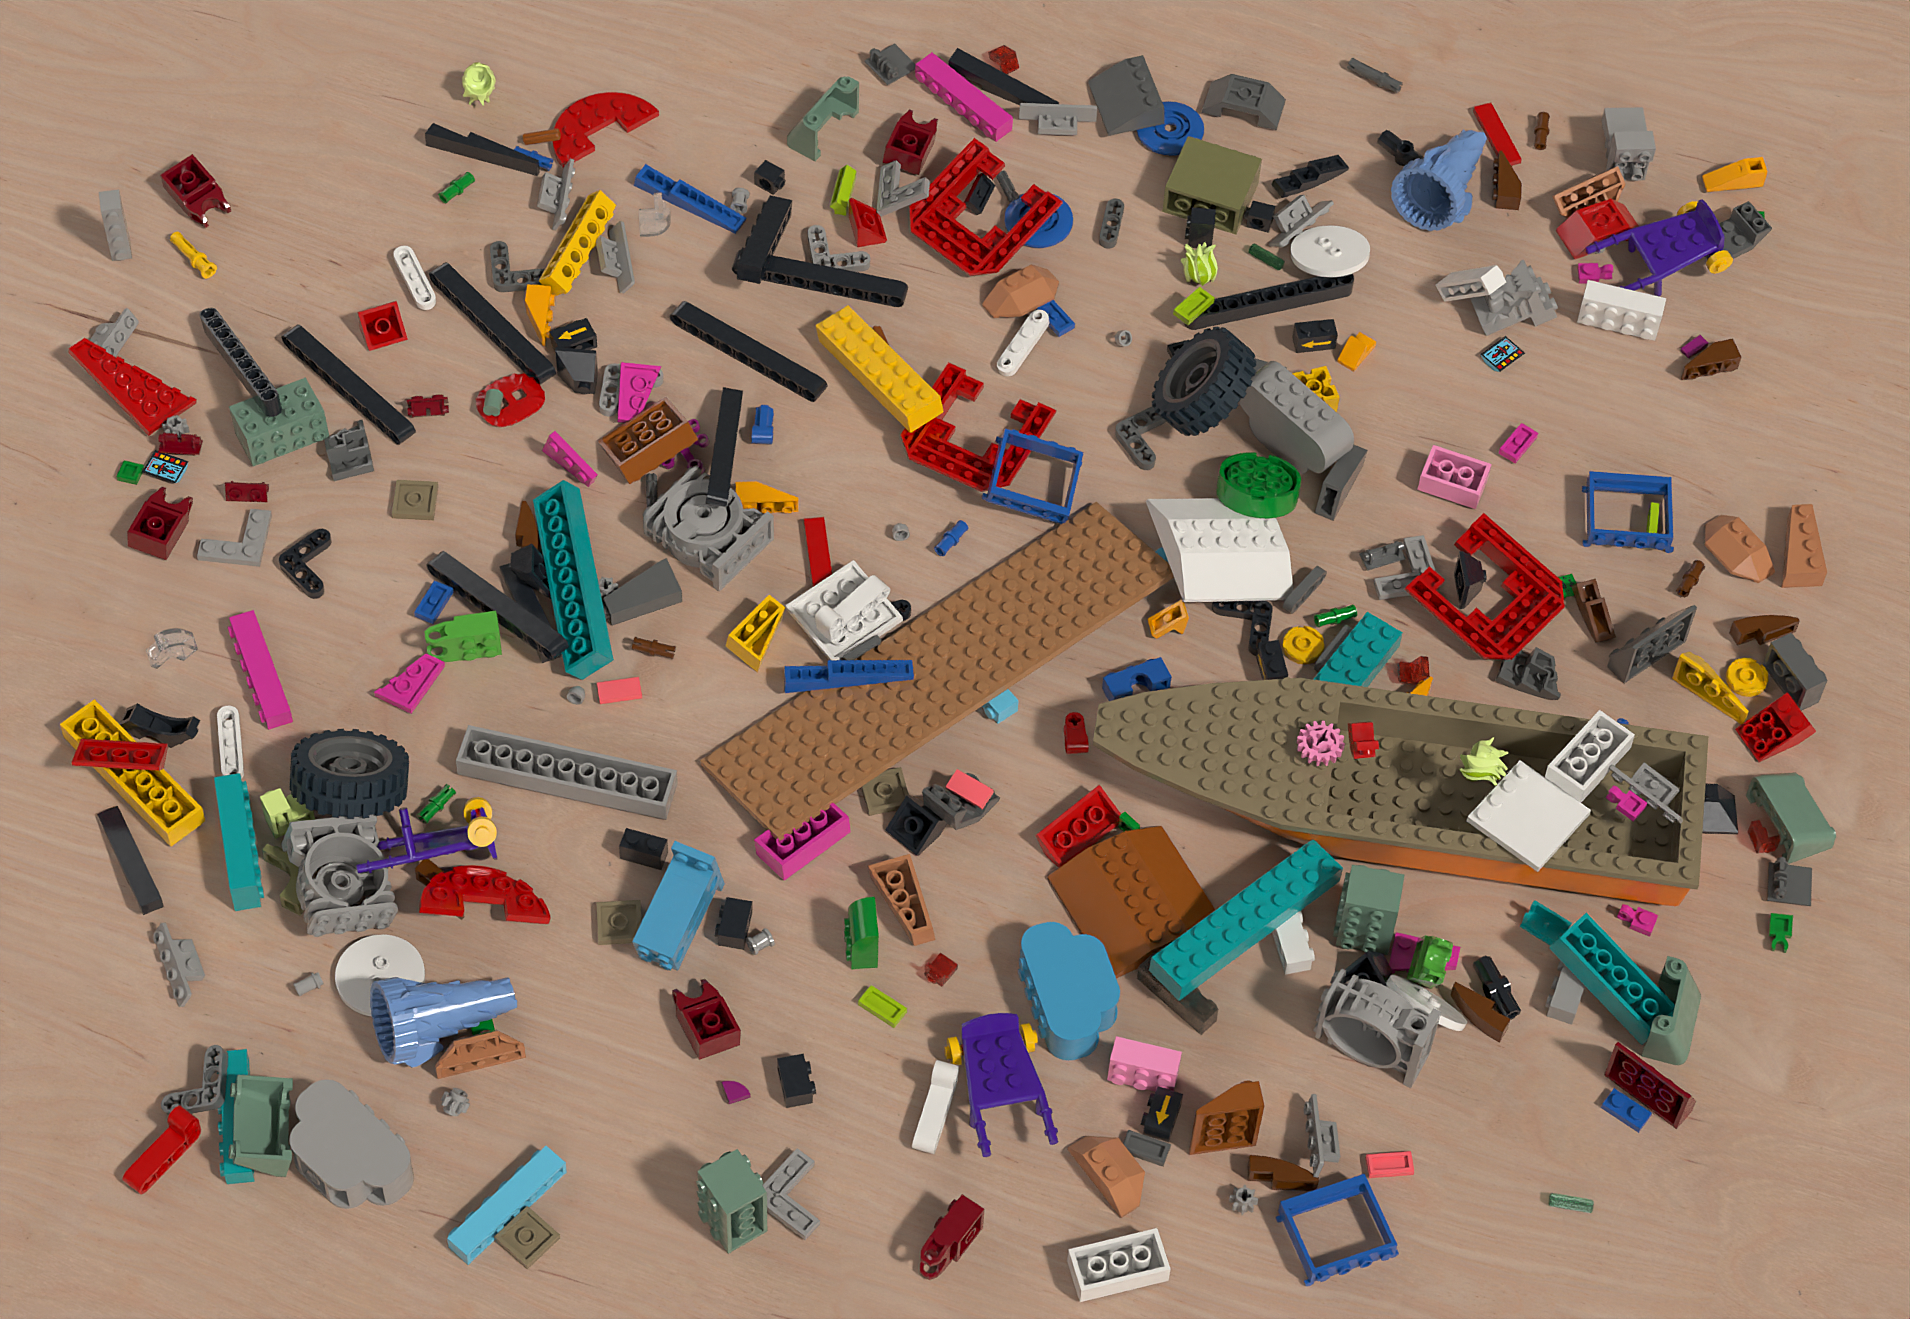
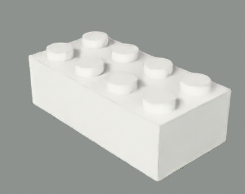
(1621, 310)
(1589, 756)
(1118, 1265)

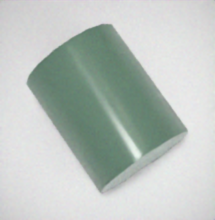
(493, 402)

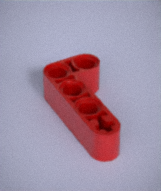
(165, 1151)

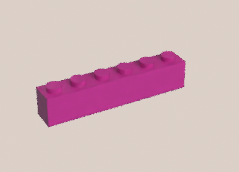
(963, 97)
(260, 670)

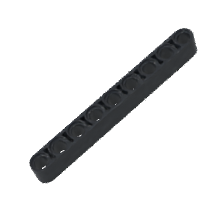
(834, 281)
(1274, 300)
(492, 323)
(748, 351)
(241, 362)
(348, 384)
(724, 447)
(488, 598)

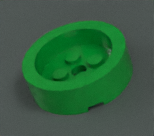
(1258, 485)

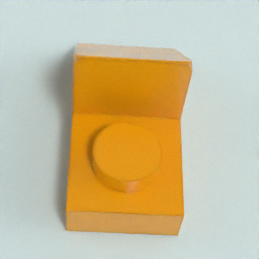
(1356, 351)
(1172, 618)

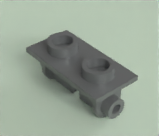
(1383, 555)

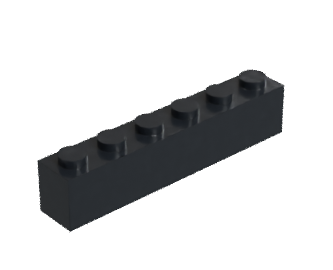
(763, 239)

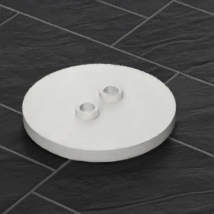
(1330, 251)
(375, 960)
(1424, 1002)

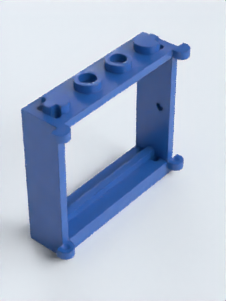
(1630, 484)
(1025, 503)
(1326, 1196)

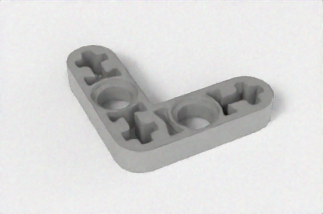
(825, 257)
(613, 381)

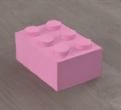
(1454, 477)
(1143, 1065)

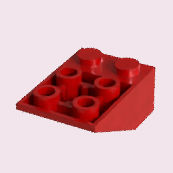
(1775, 728)

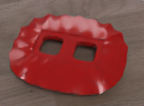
(517, 409)

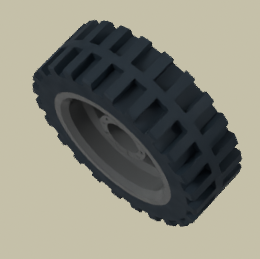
(1204, 381)
(349, 773)

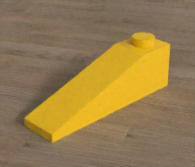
(1704, 682)

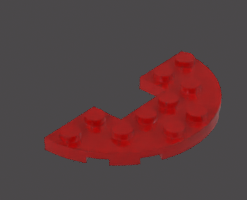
(594, 114)
(482, 885)

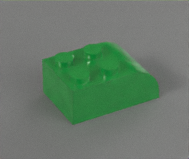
(862, 934)

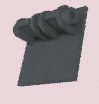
(890, 63)
(1789, 883)

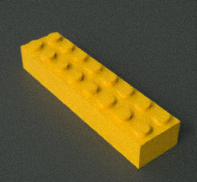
(879, 368)
(148, 792)

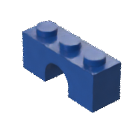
(1151, 674)

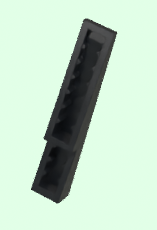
(996, 81)
(481, 149)
(525, 597)
(130, 860)

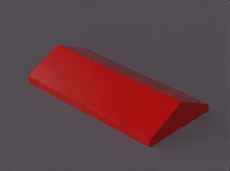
(120, 754)
(1079, 827)

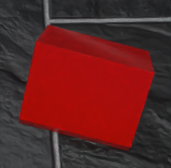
(865, 224)
(382, 325)

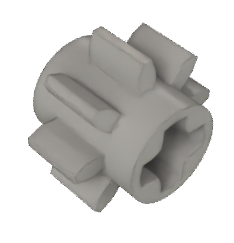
(176, 425)
(606, 586)
(455, 1102)
(1243, 1206)

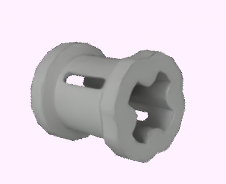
(739, 202)
(760, 941)

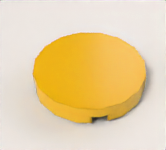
(1303, 645)
(1746, 677)

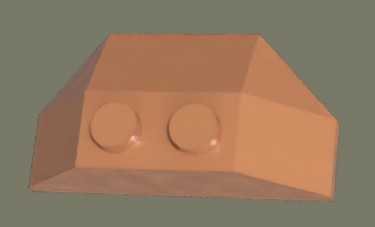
(1590, 191)
(1021, 292)
(1738, 548)
(478, 1052)
(1111, 1170)

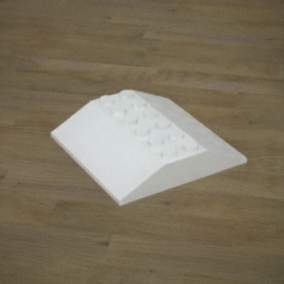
(1222, 552)

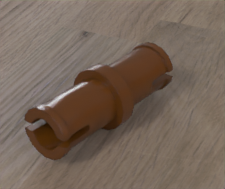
(1541, 130)
(1690, 578)
(653, 647)

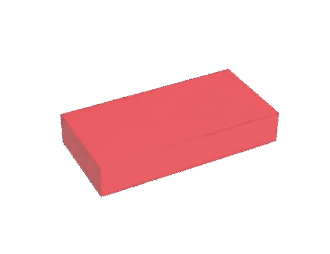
(619, 690)
(969, 789)
(1389, 1164)

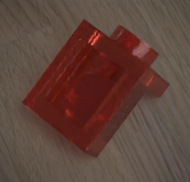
(1005, 58)
(1414, 671)
(1760, 839)
(940, 970)

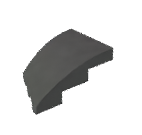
(349, 452)
(1531, 674)

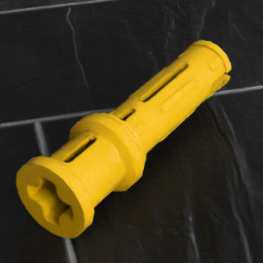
(197, 259)

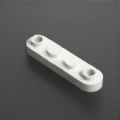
(414, 277)
(1023, 343)
(230, 741)

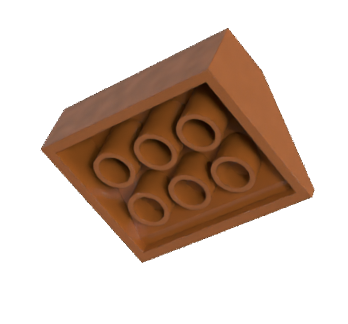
(648, 440)
(1229, 1120)

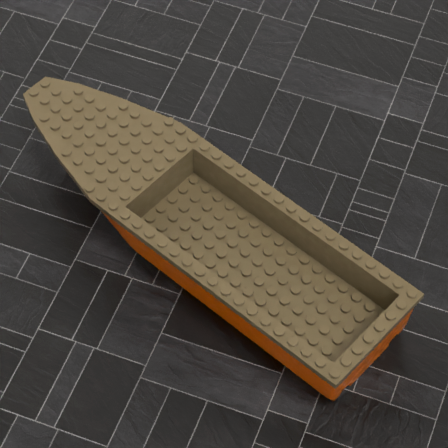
(1410, 801)

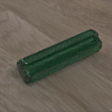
(1266, 256)
(1571, 1202)

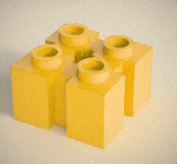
(1319, 382)

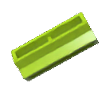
(843, 190)

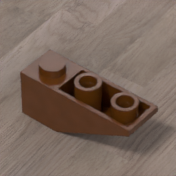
(1508, 185)
(1717, 358)

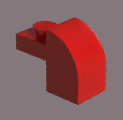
(1362, 740)

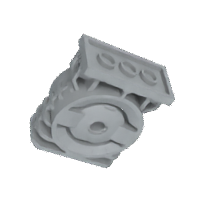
(706, 541)
(339, 847)
(1376, 1025)

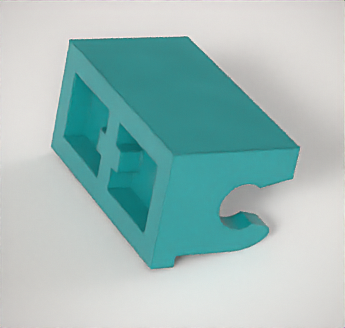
(1544, 923)

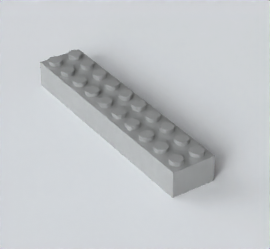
(567, 772)

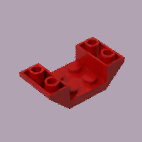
(1594, 224)

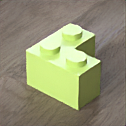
(281, 811)

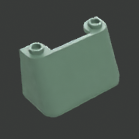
(837, 101)
(1793, 814)
(1672, 1036)
(261, 1124)

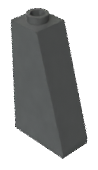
(1339, 482)
(643, 594)

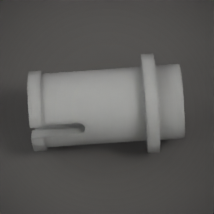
(308, 984)

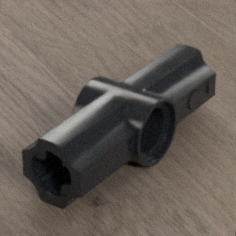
(1400, 149)
(1496, 987)

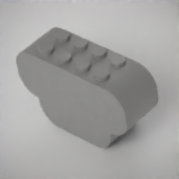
(1295, 420)
(348, 1149)

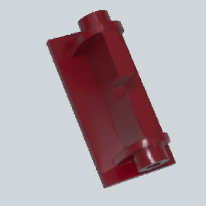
(435, 404)
(186, 444)
(246, 492)

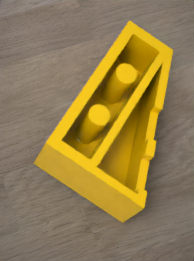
(755, 633)

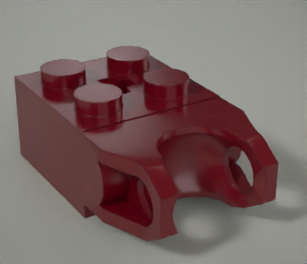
(910, 143)
(194, 189)
(159, 525)
(707, 1021)
(952, 1235)

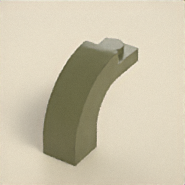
(280, 859)

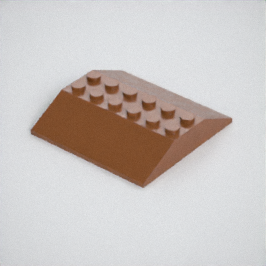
(1131, 895)

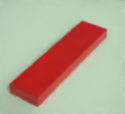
(1496, 132)
(817, 549)

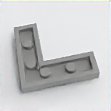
(894, 198)
(245, 553)
(1419, 560)
(779, 1202)

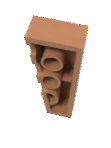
(1803, 550)
(902, 893)

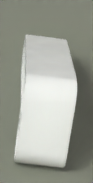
(845, 616)
(936, 1107)

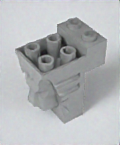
(1628, 142)
(1515, 301)

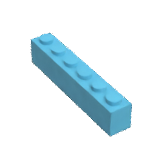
(511, 1198)

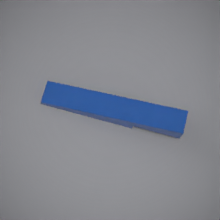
(688, 198)
(845, 674)

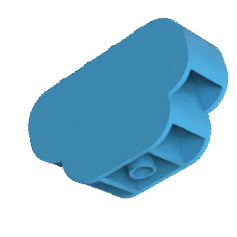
(1069, 988)

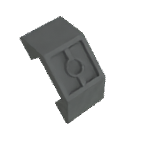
(1245, 96)
(1743, 230)
(954, 809)

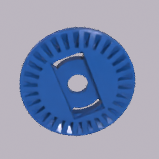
(1172, 142)
(1051, 232)

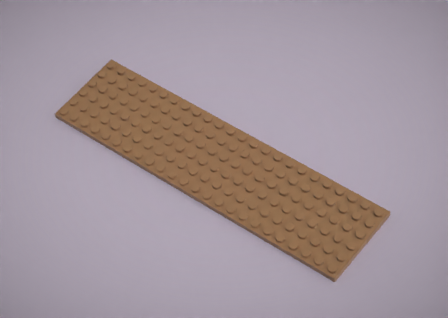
(961, 659)

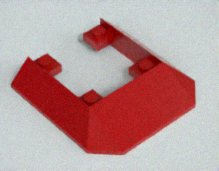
(935, 216)
(931, 445)
(1534, 587)

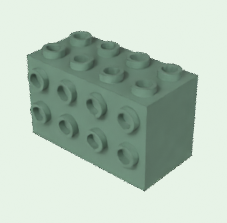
(296, 427)
(1368, 909)
(732, 1200)

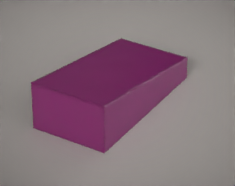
(1694, 346)

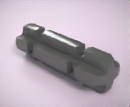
(1007, 186)
(651, 489)

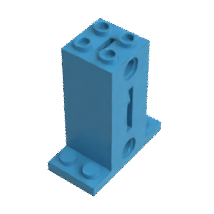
(678, 907)

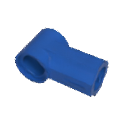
(763, 430)

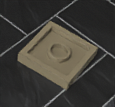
(415, 500)
(885, 792)
(618, 921)
(527, 1237)

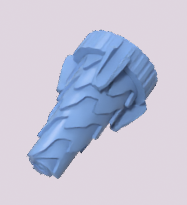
(1433, 188)
(415, 1014)

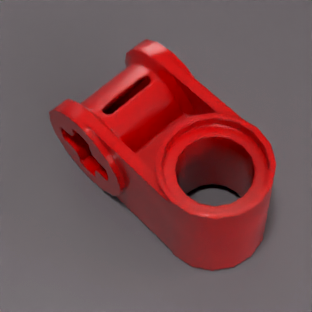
(1075, 736)

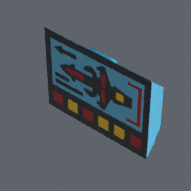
(1501, 354)
(166, 467)

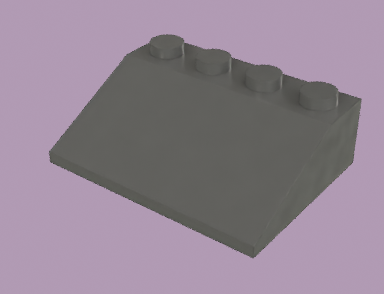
(1127, 97)
(1651, 644)

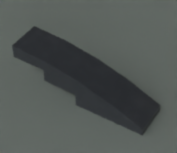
(1308, 177)

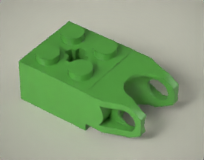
(466, 637)
(1430, 961)

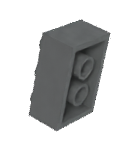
(1795, 671)

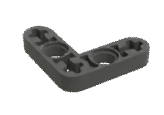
(510, 277)
(1134, 434)
(205, 1093)

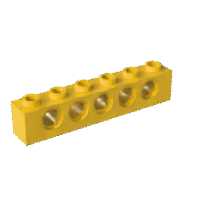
(578, 243)

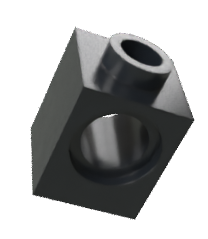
(769, 177)
(1260, 216)

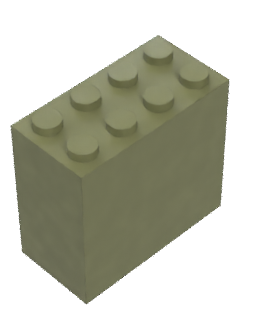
(1212, 179)

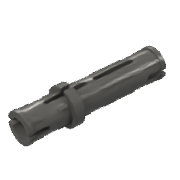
(1382, 79)

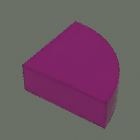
(735, 1091)

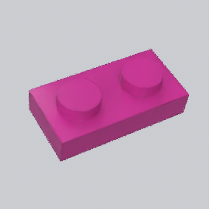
(1518, 443)

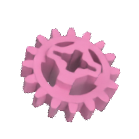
(1323, 742)

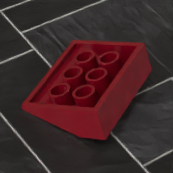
(1649, 1086)

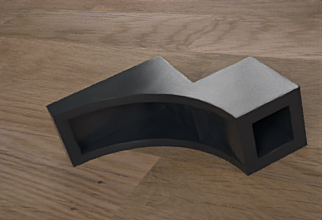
(169, 730)

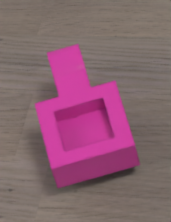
(1591, 272)
(1628, 804)
(1641, 920)

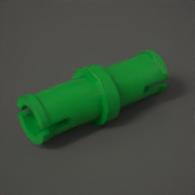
(456, 187)
(1335, 616)
(436, 803)

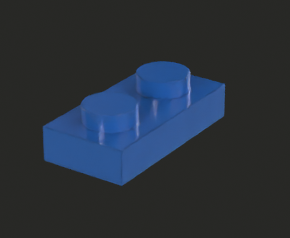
(1058, 319)
(433, 602)
(1626, 1110)

